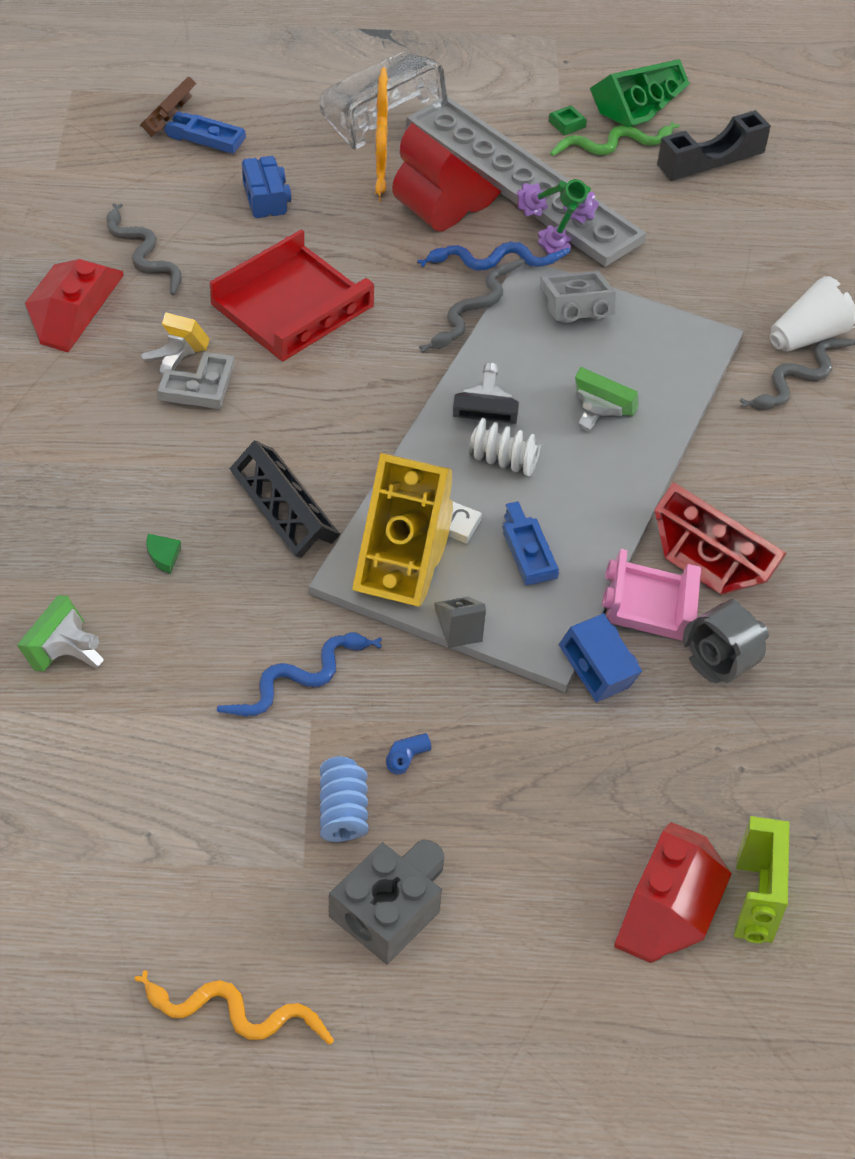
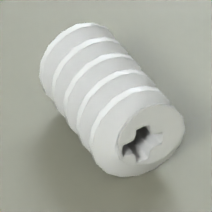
(504, 448)

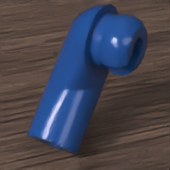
(404, 750)

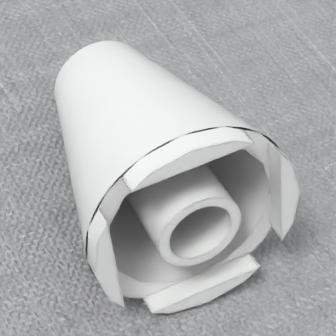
(814, 317)

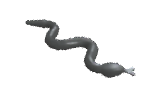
(144, 249)
(444, 338)
(768, 401)

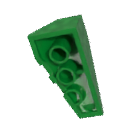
(639, 93)

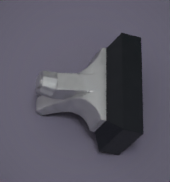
(486, 400)

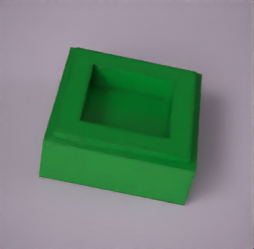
(567, 120)

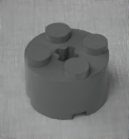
(725, 642)

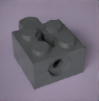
(403, 902)

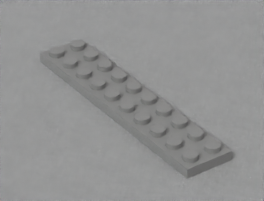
(510, 166)

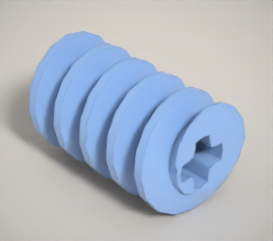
(343, 800)

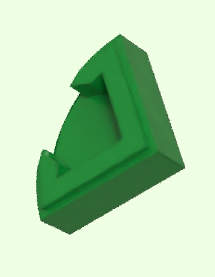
(163, 551)

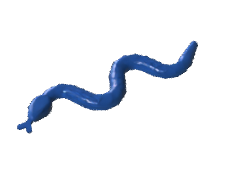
(441, 254)
(350, 641)

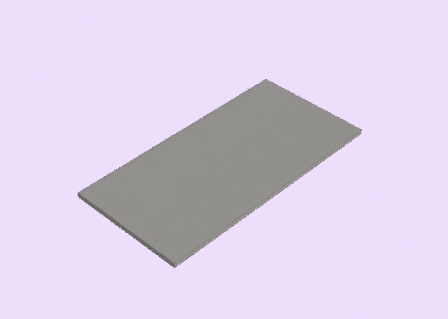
(587, 488)

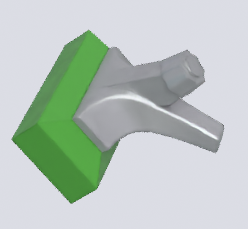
(603, 398)
(58, 634)

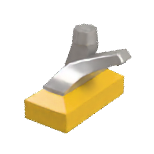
(183, 340)

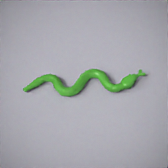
(613, 138)

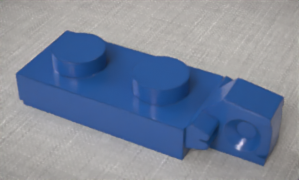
(528, 546)

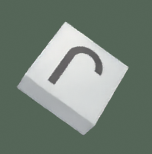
(463, 522)

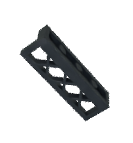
(292, 492)

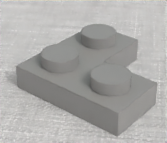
(202, 388)

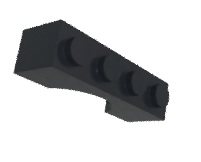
(741, 139)

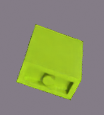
(766, 852)

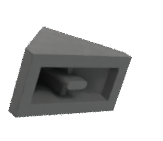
(461, 620)

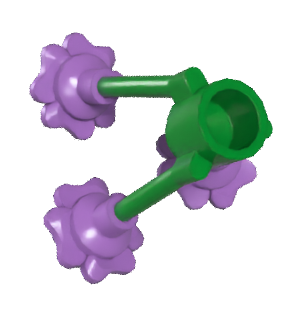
(576, 201)

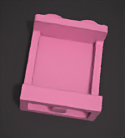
(651, 597)

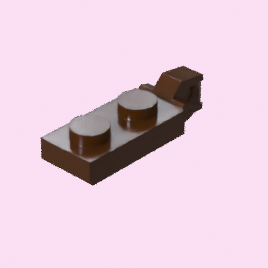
(155, 121)

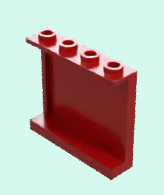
(289, 297)

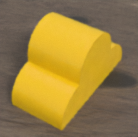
(404, 529)

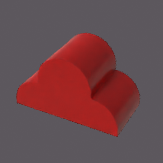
(437, 182)

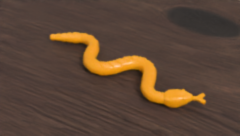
(381, 133)
(159, 999)

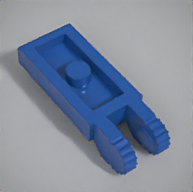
(205, 132)

